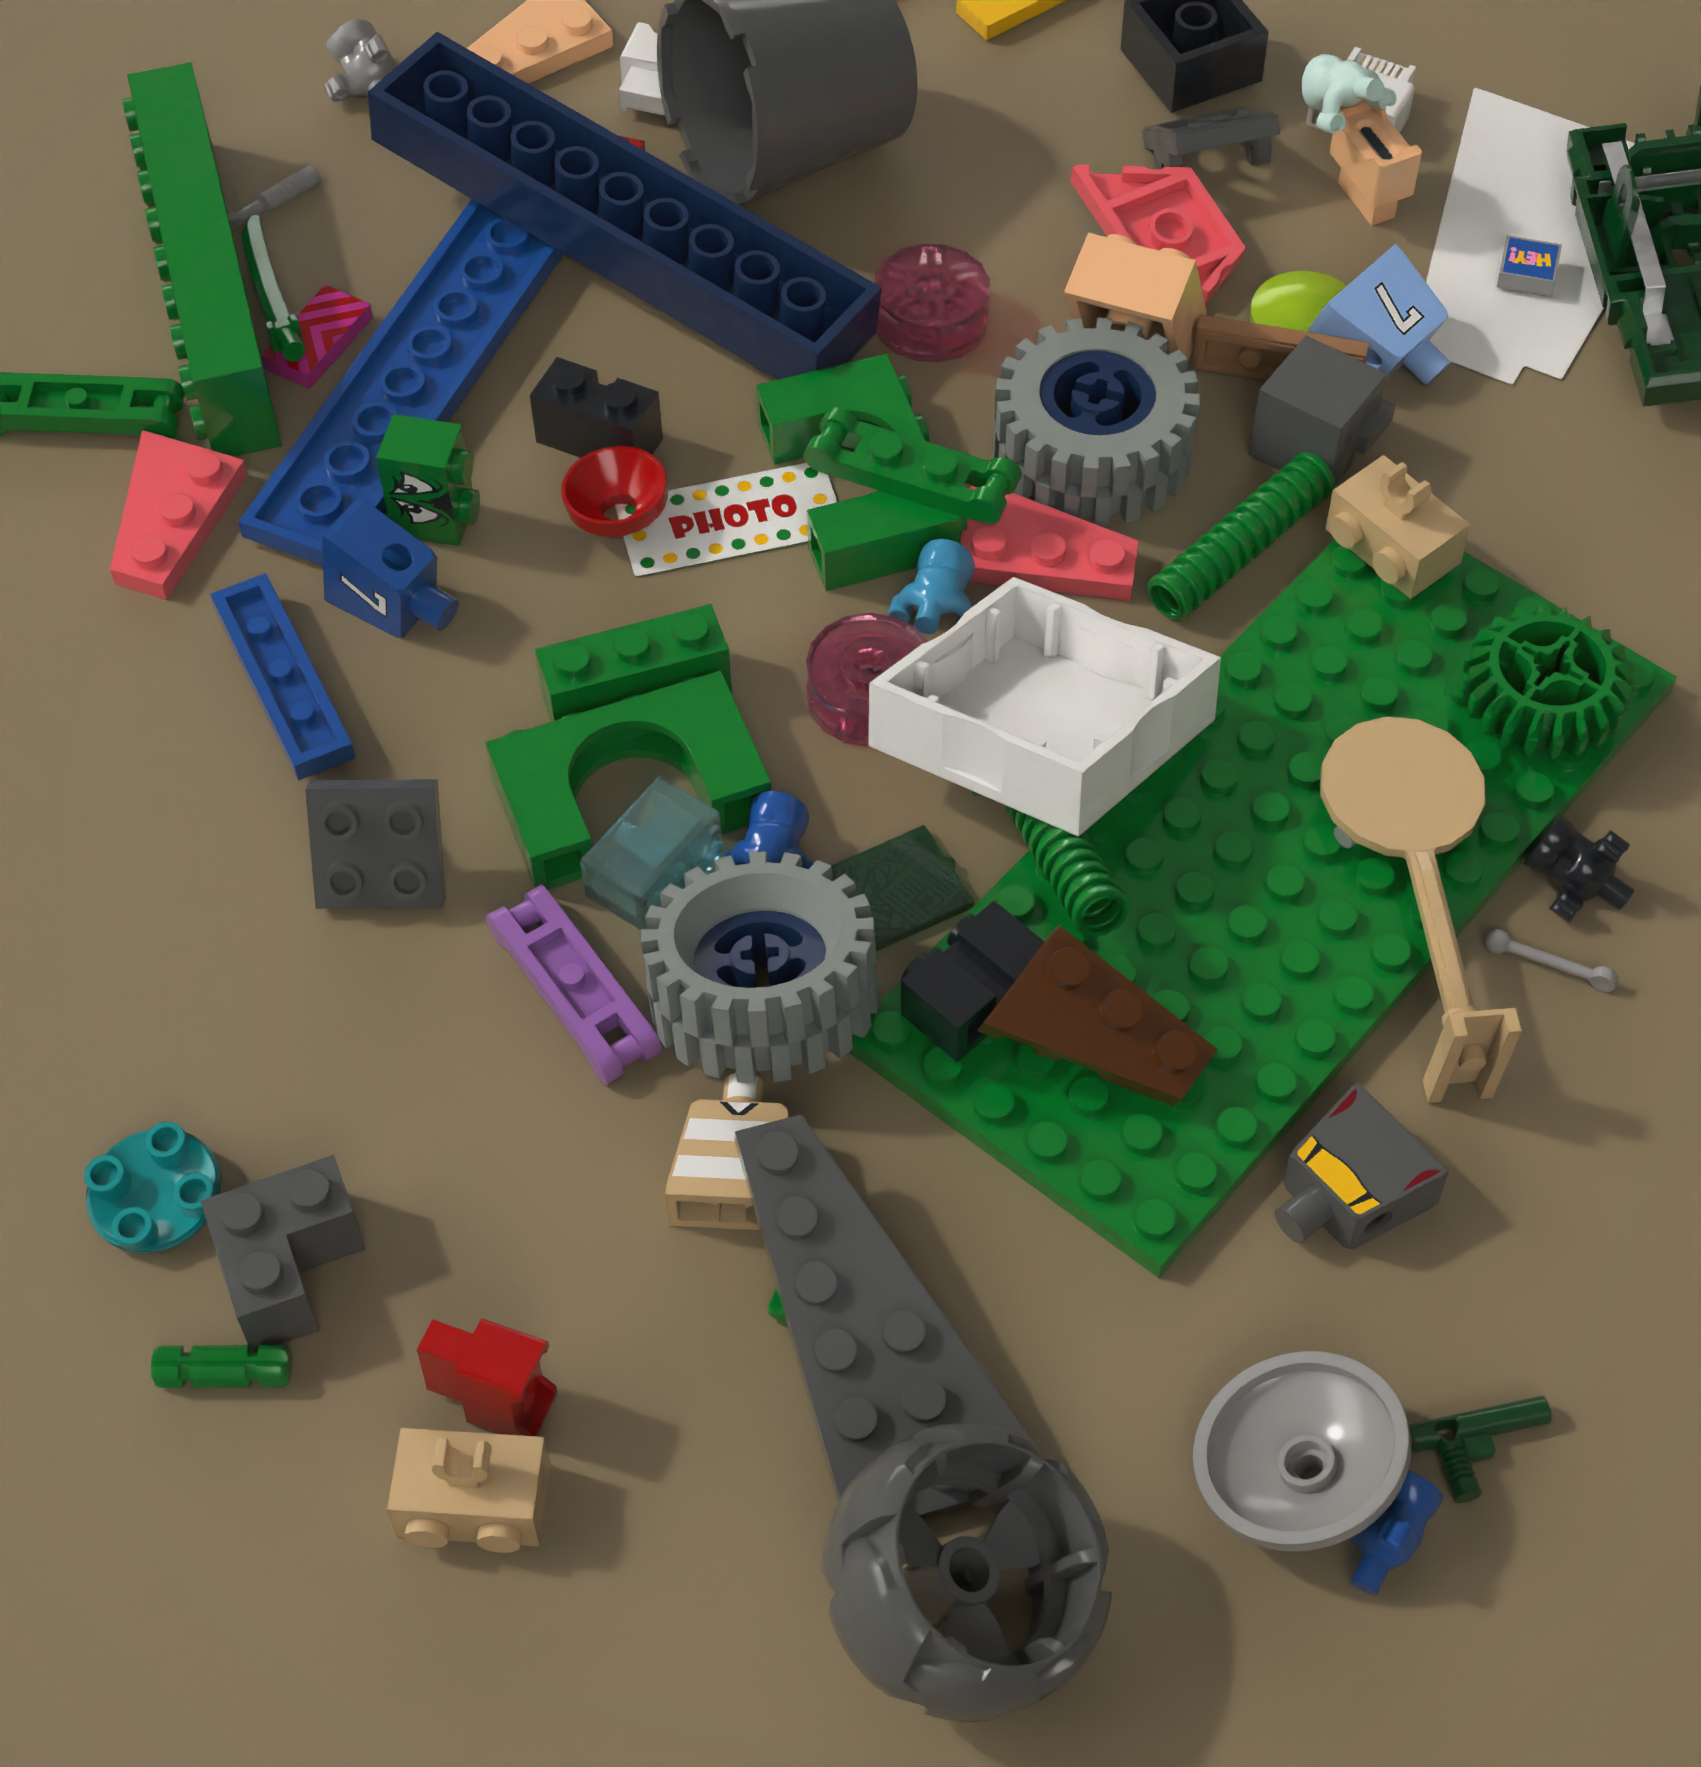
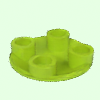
(1293, 299)

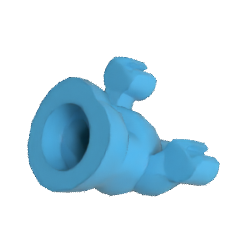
(939, 586)

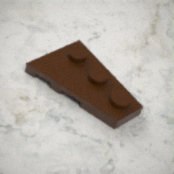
(1092, 1015)

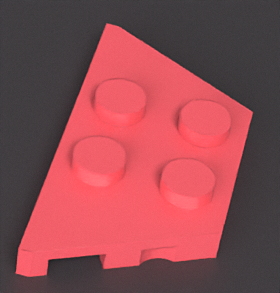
(1161, 212)

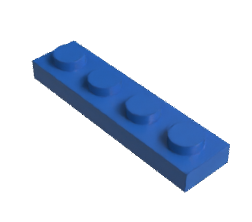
(282, 676)

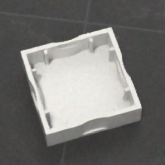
(1044, 704)

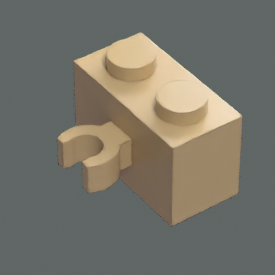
(1397, 526)
(469, 1489)

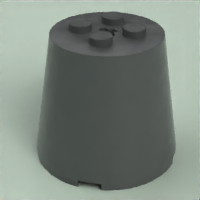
(782, 86)

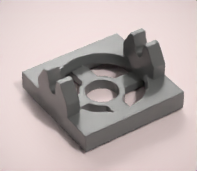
(1210, 131)

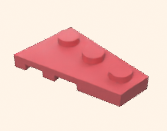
(171, 511)

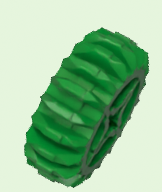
(1547, 682)

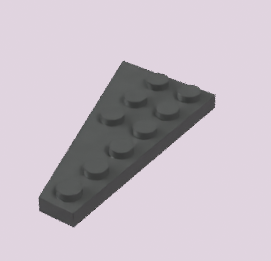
(859, 1319)

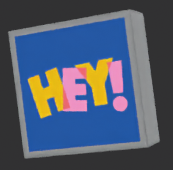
(1529, 265)

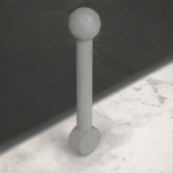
(1600, 978)

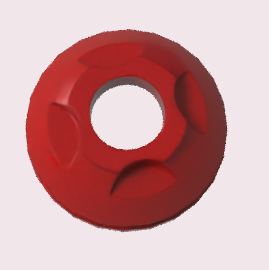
(614, 478)

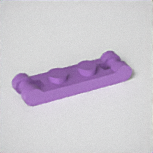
(574, 983)

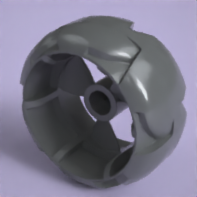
(891, 1612)

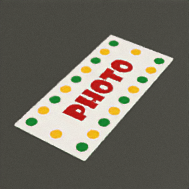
(728, 518)

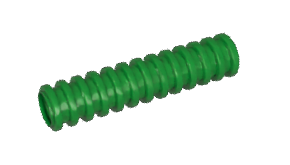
(1241, 536)
(1075, 874)

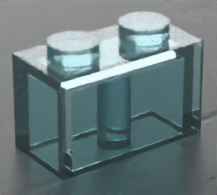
(649, 849)

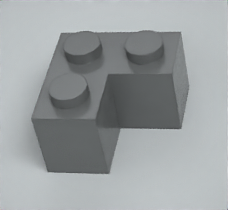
(271, 1235)

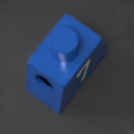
(382, 573)

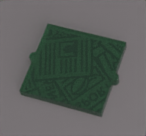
(906, 885)

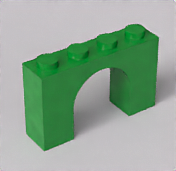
(870, 532)
(683, 724)

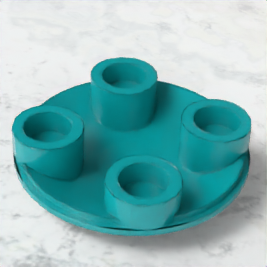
(151, 1188)

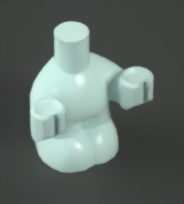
(1339, 83)

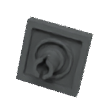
(376, 843)

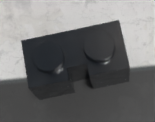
(583, 416)
(957, 989)

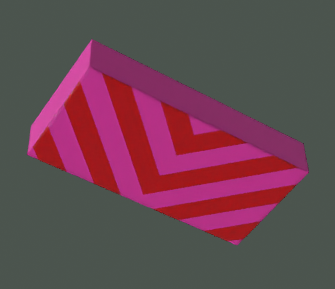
(327, 329)

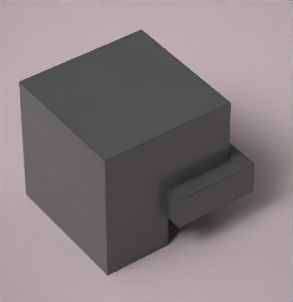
(1319, 406)

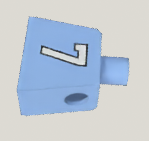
(1393, 313)

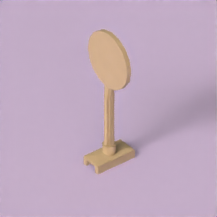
(1412, 797)

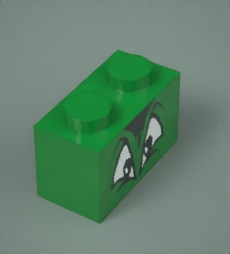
(428, 479)

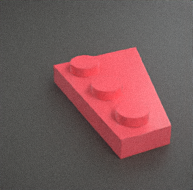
(1051, 551)

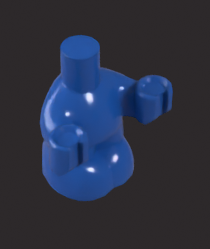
(775, 826)
(1395, 1533)

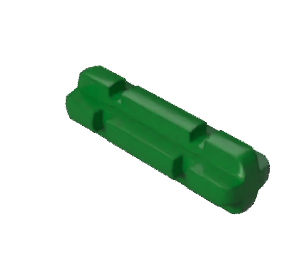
(221, 1366)

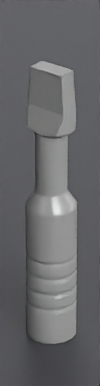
(277, 195)

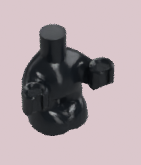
(1579, 867)

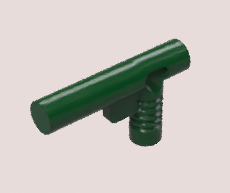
(1474, 1439)

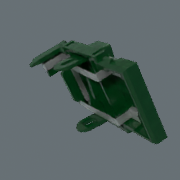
(1631, 254)

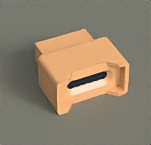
(1374, 162)

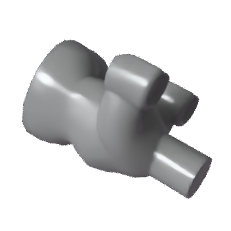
(361, 57)

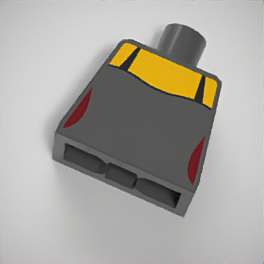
(1358, 1174)

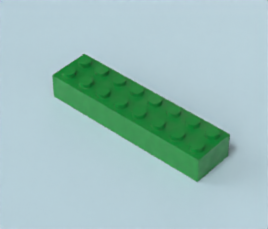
(201, 262)

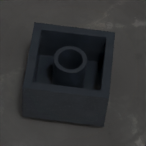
(1193, 47)

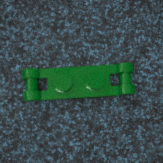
(89, 404)
(912, 467)

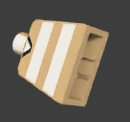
(707, 1174)

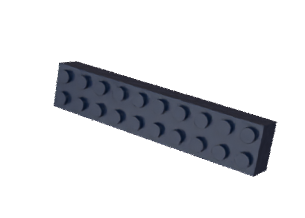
(622, 212)

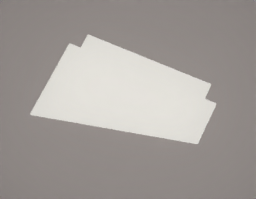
(1513, 183)

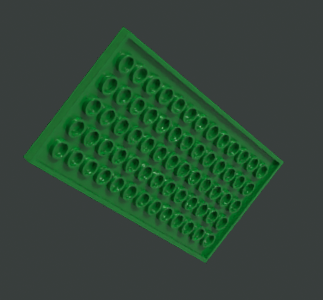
(1252, 907)

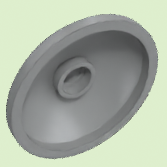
(1296, 1418)

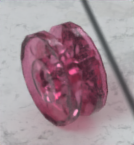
(932, 302)
(845, 662)

